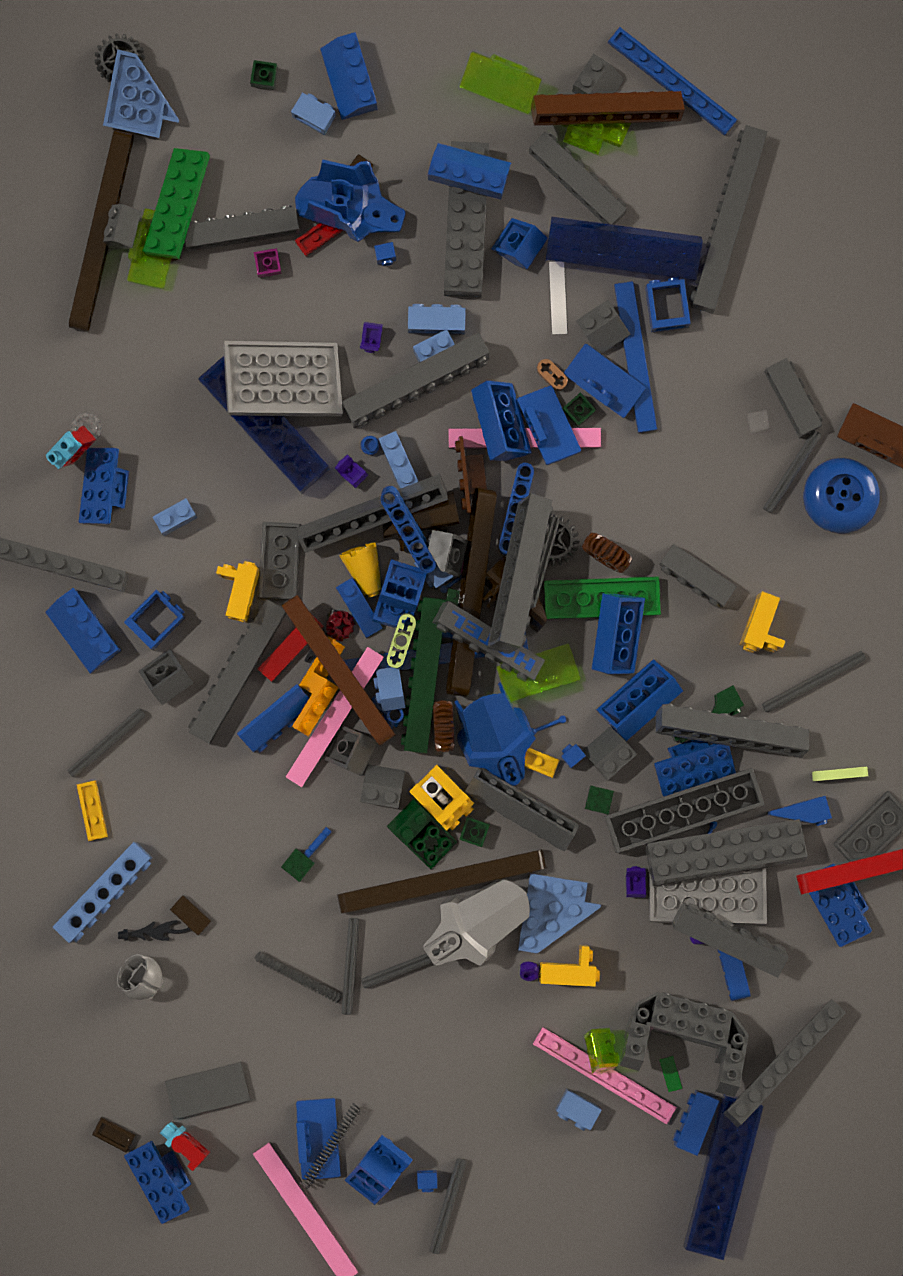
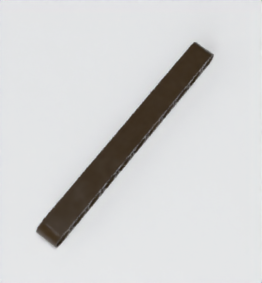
(96, 249)
(472, 586)
(441, 881)

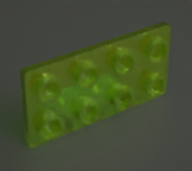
(500, 81)
(591, 136)
(145, 268)
(556, 671)

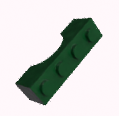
(725, 702)

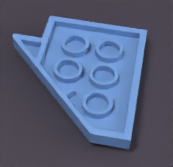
(135, 99)
(554, 909)

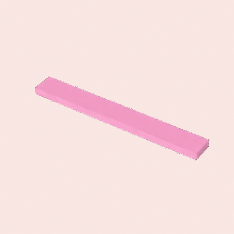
(474, 437)
(331, 721)
(609, 1079)
(304, 1211)

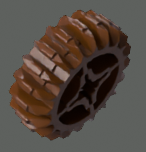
(607, 552)
(443, 726)

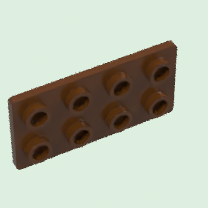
(873, 434)
(472, 473)

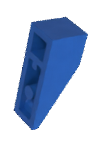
(358, 607)
(808, 811)

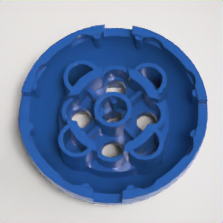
(822, 506)

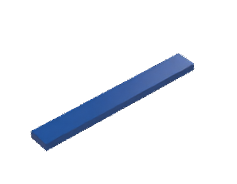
(672, 80)
(635, 355)

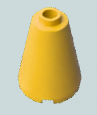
(364, 568)

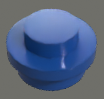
(370, 445)

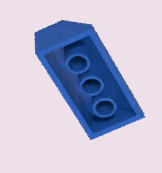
(348, 76)
(469, 171)
(501, 420)
(82, 630)
(618, 634)
(639, 699)
(274, 720)

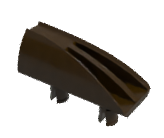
(432, 517)
(493, 582)

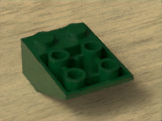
(421, 834)

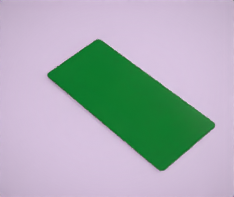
(670, 1074)

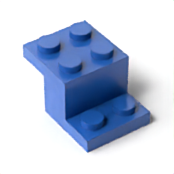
(399, 594)
(378, 1169)

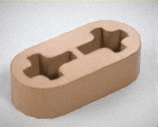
(555, 372)

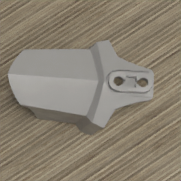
(478, 922)

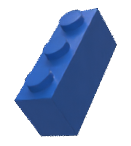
(695, 1122)

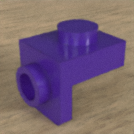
(371, 337)
(351, 471)
(636, 882)

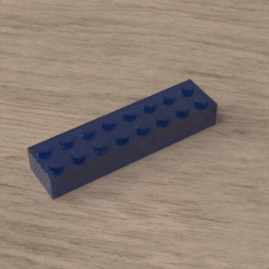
(624, 248)
(272, 435)
(721, 1183)

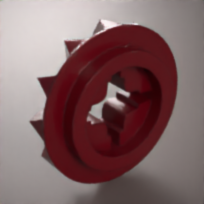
(335, 621)

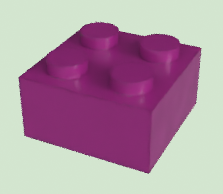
(267, 263)

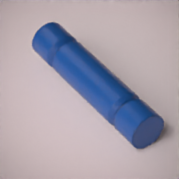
(317, 842)

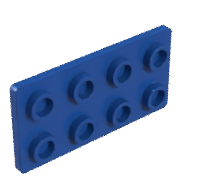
(604, 380)
(549, 425)
(102, 486)
(693, 765)
(843, 911)
(314, 1127)
(160, 1180)

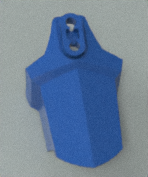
(348, 200)
(494, 735)

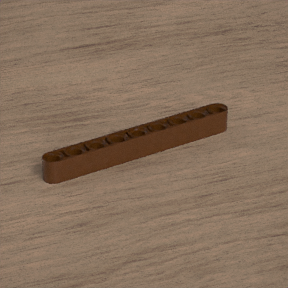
(338, 670)

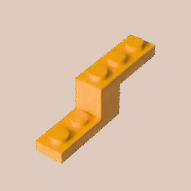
(322, 693)

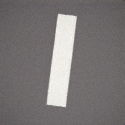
(558, 297)

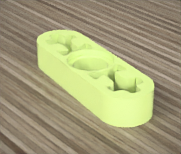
(392, 652)
(840, 773)

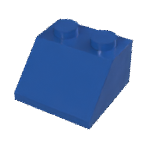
(519, 243)

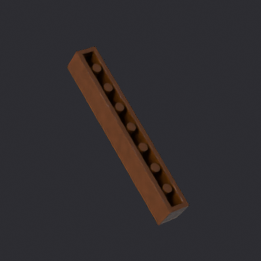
(607, 108)

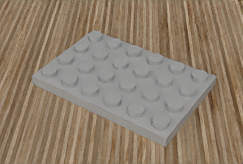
(282, 378)
(730, 897)

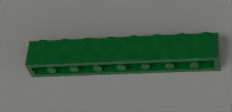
(424, 678)

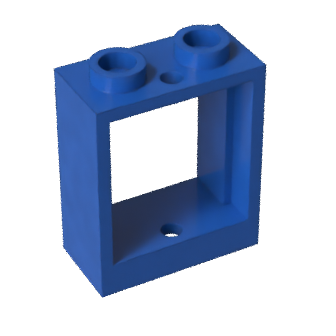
(667, 324)
(130, 621)

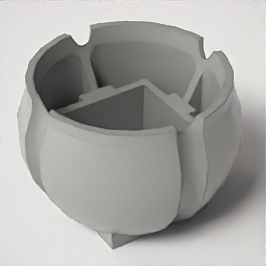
(140, 977)

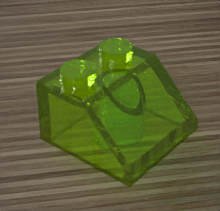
(601, 1050)

